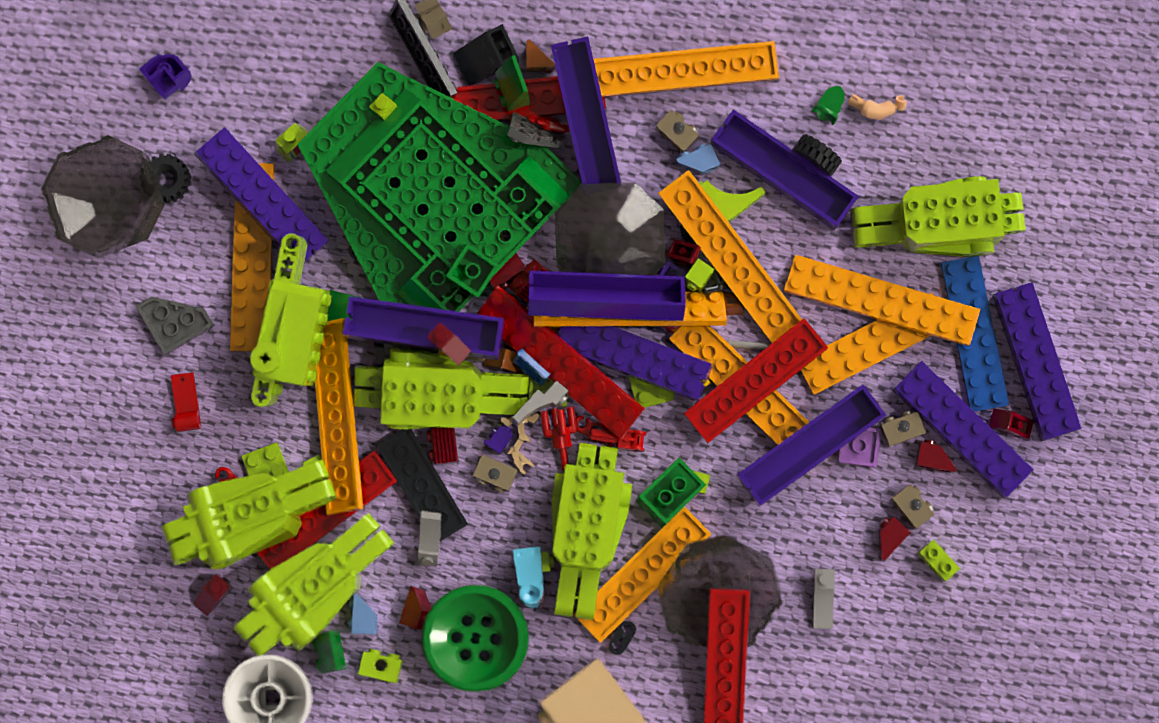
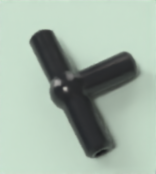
(719, 286)

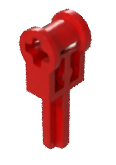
(631, 441)

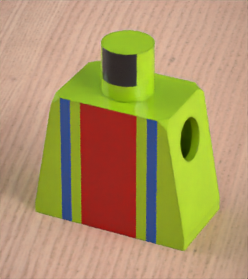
(287, 142)

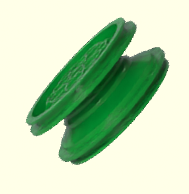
(444, 654)

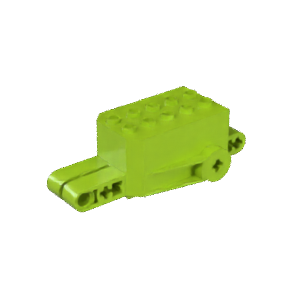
(943, 219)
(289, 328)
(432, 391)
(246, 515)
(587, 524)
(309, 589)

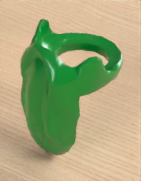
(830, 104)

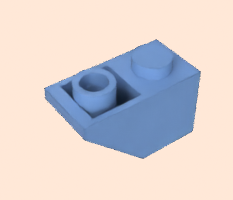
(699, 161)
(364, 617)

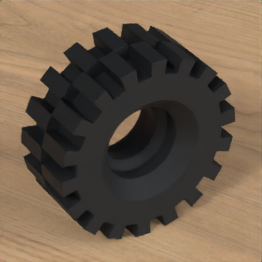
(817, 154)
(181, 177)

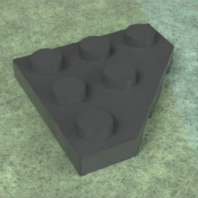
(530, 133)
(173, 322)

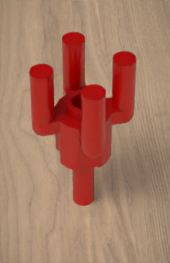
(560, 432)

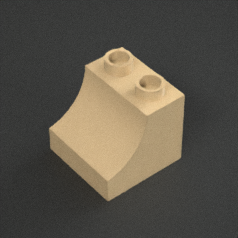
(589, 698)

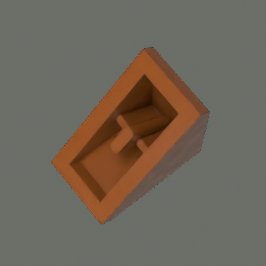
(536, 60)
(505, 362)

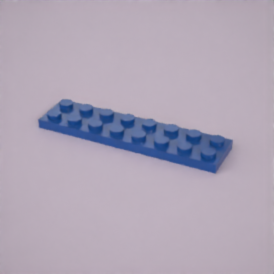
(981, 359)

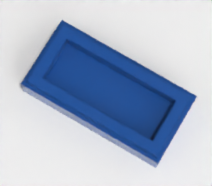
(531, 367)

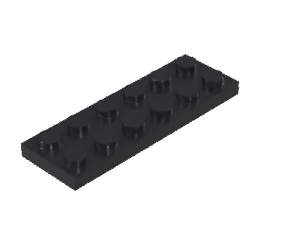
(420, 48)
(421, 480)

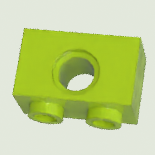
(698, 276)
(938, 560)
(369, 669)

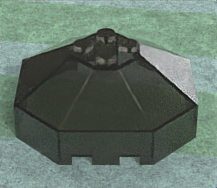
(103, 196)
(610, 230)
(717, 564)

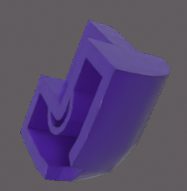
(166, 74)

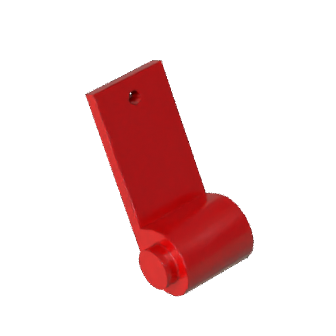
(186, 403)

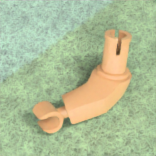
(877, 111)

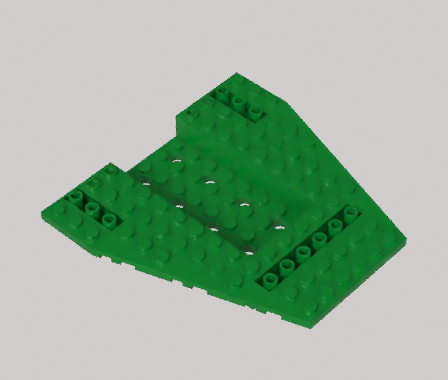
(407, 252)

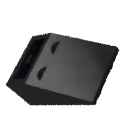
(484, 55)

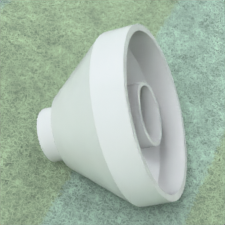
(247, 687)

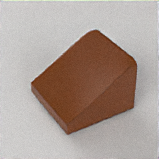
(732, 304)

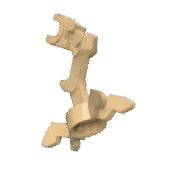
(520, 459)

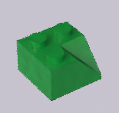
(472, 270)

